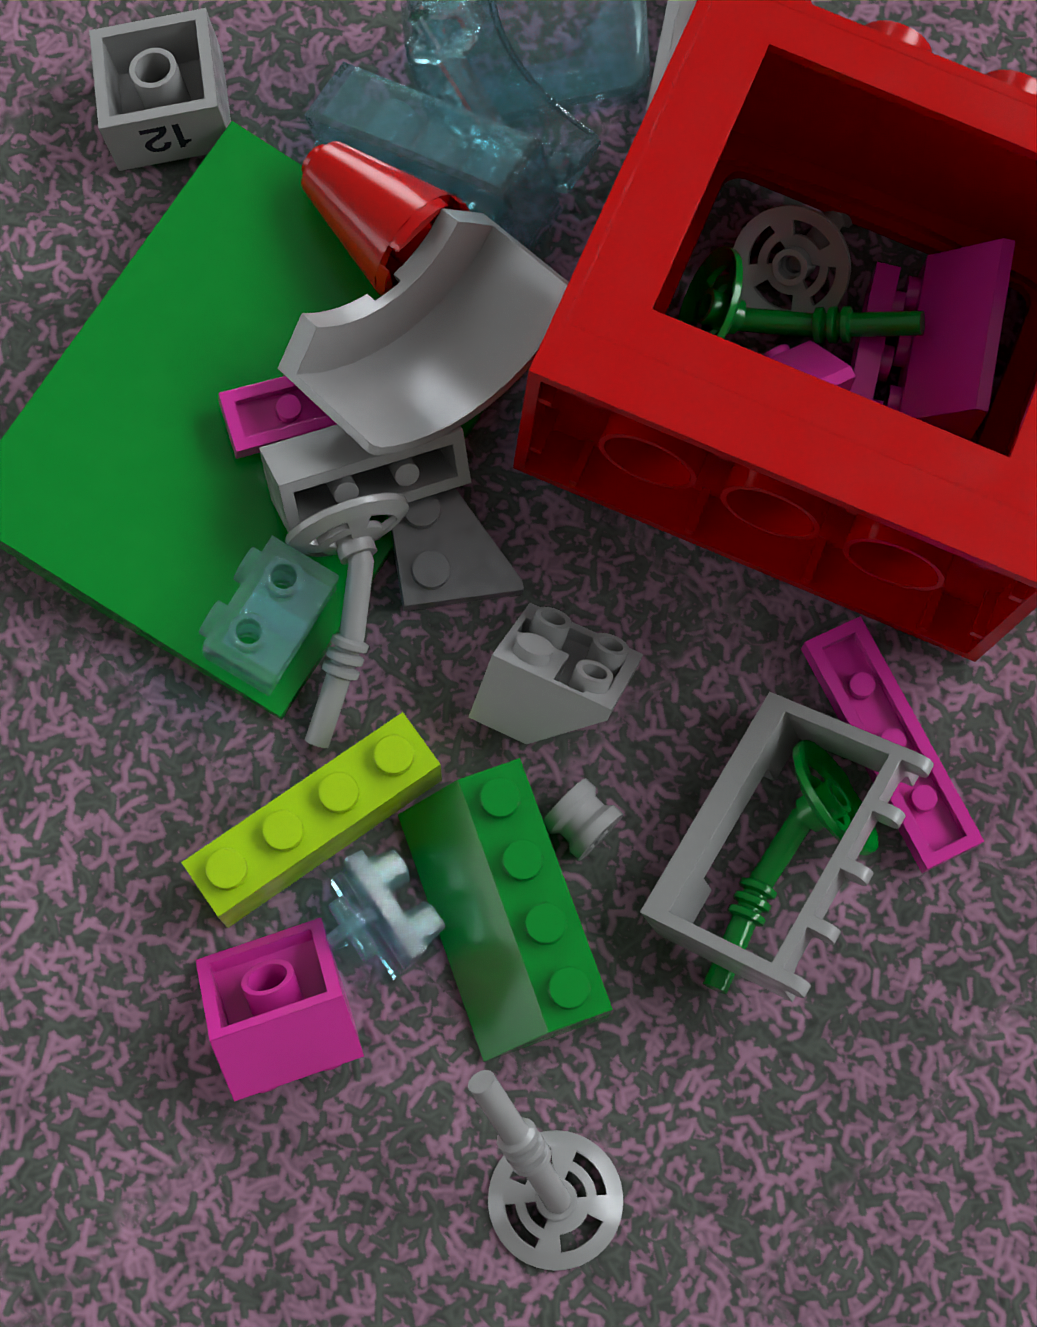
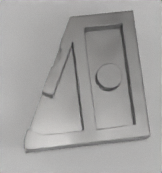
(448, 556)

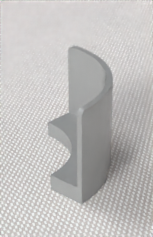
(435, 343)

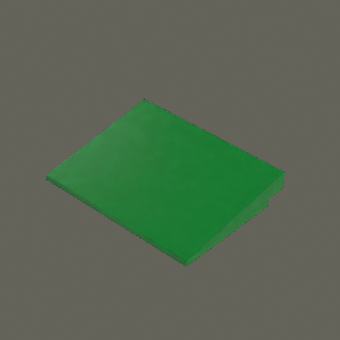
(122, 455)

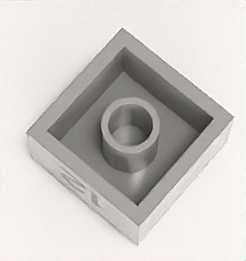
(159, 88)

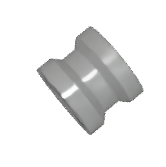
(582, 819)

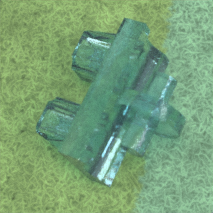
(372, 917)

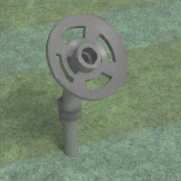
(798, 259)
(351, 535)
(529, 1156)

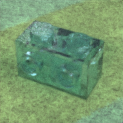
(268, 614)

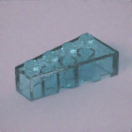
(442, 144)

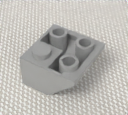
(552, 677)

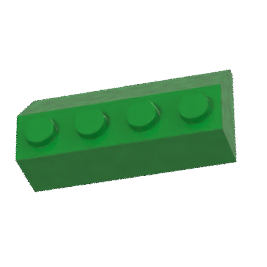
(504, 911)

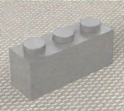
(331, 467)

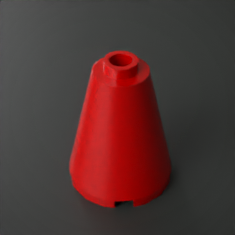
(372, 207)

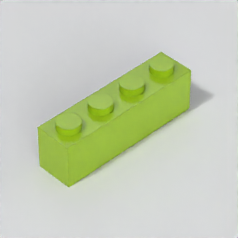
(314, 820)

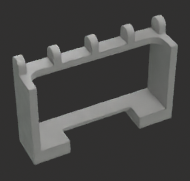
(761, 754)

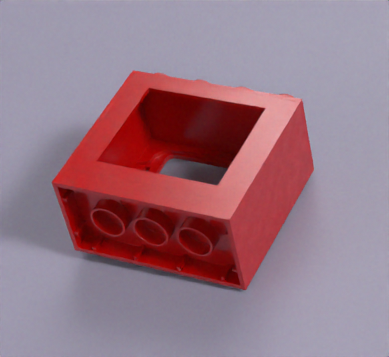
(749, 448)

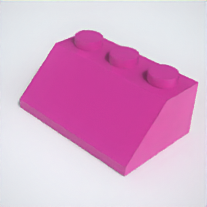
(952, 366)

